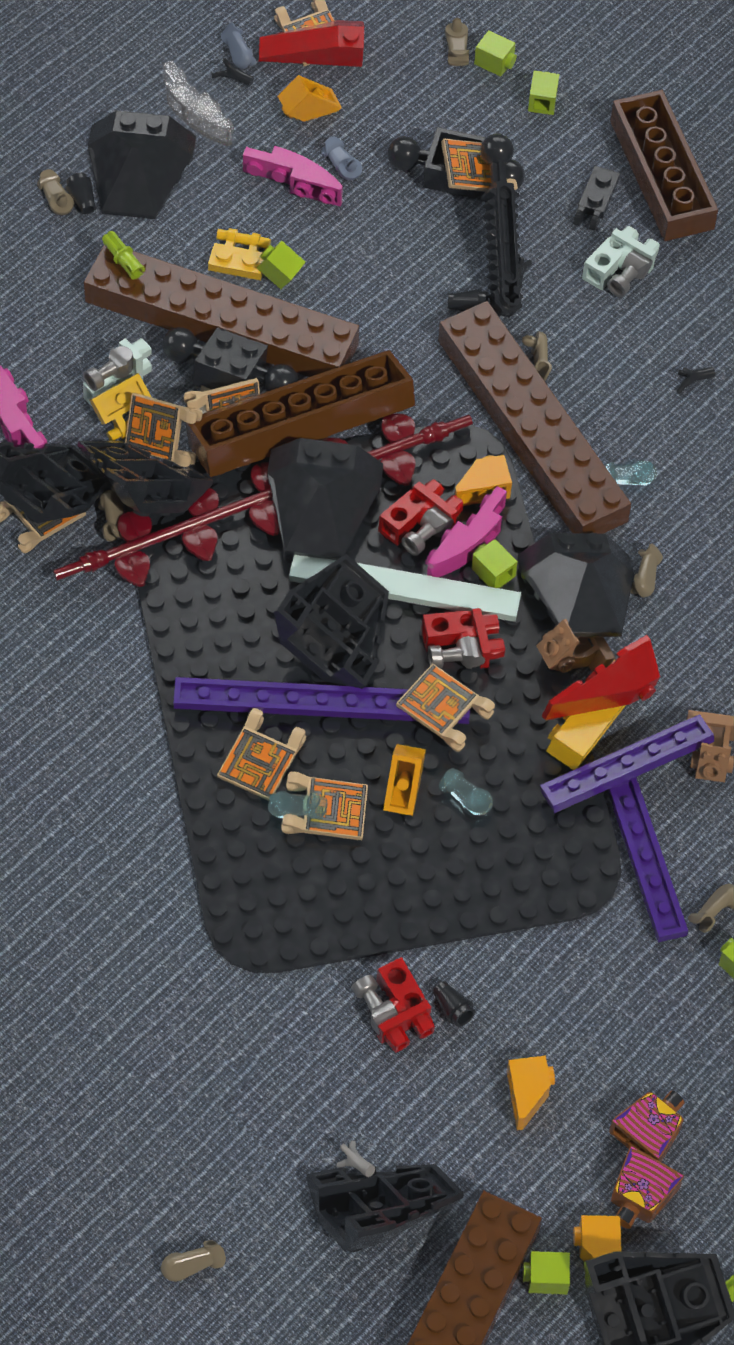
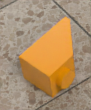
(308, 100)
(483, 479)
(404, 779)
(529, 1086)
(597, 1236)

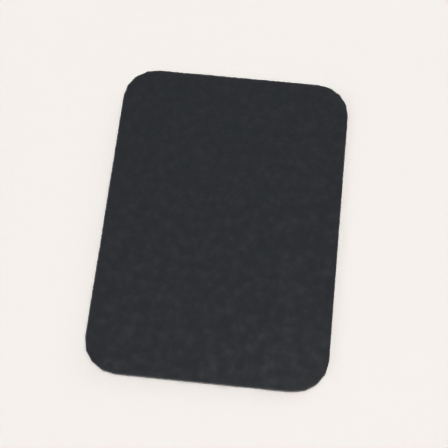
(411, 879)

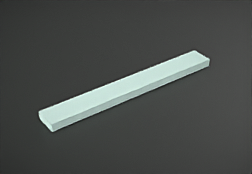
(424, 589)

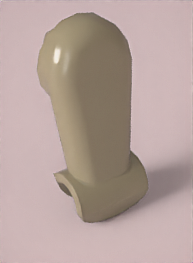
(457, 40)
(58, 199)
(540, 352)
(113, 510)
(645, 578)
(720, 899)
(182, 1265)

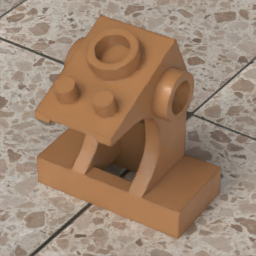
(566, 652)
(714, 759)

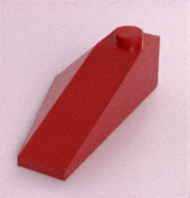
(321, 44)
(619, 684)

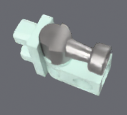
(621, 252)
(122, 364)

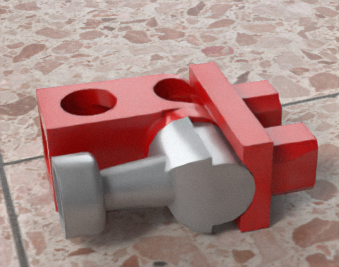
(423, 507)
(469, 633)
(402, 1011)

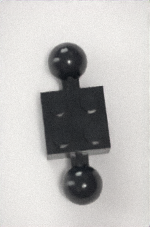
(406, 153)
(226, 359)

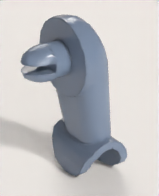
(239, 51)
(345, 164)

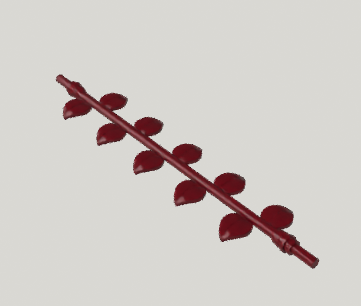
(203, 539)

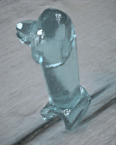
(635, 474)
(474, 799)
(299, 805)

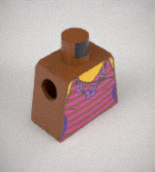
(650, 1124)
(643, 1187)

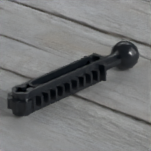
(501, 228)

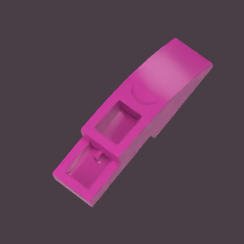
(302, 174)
(13, 414)
(461, 542)

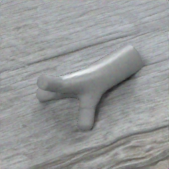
(355, 1160)

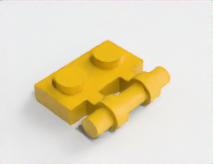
(237, 260)
(115, 402)

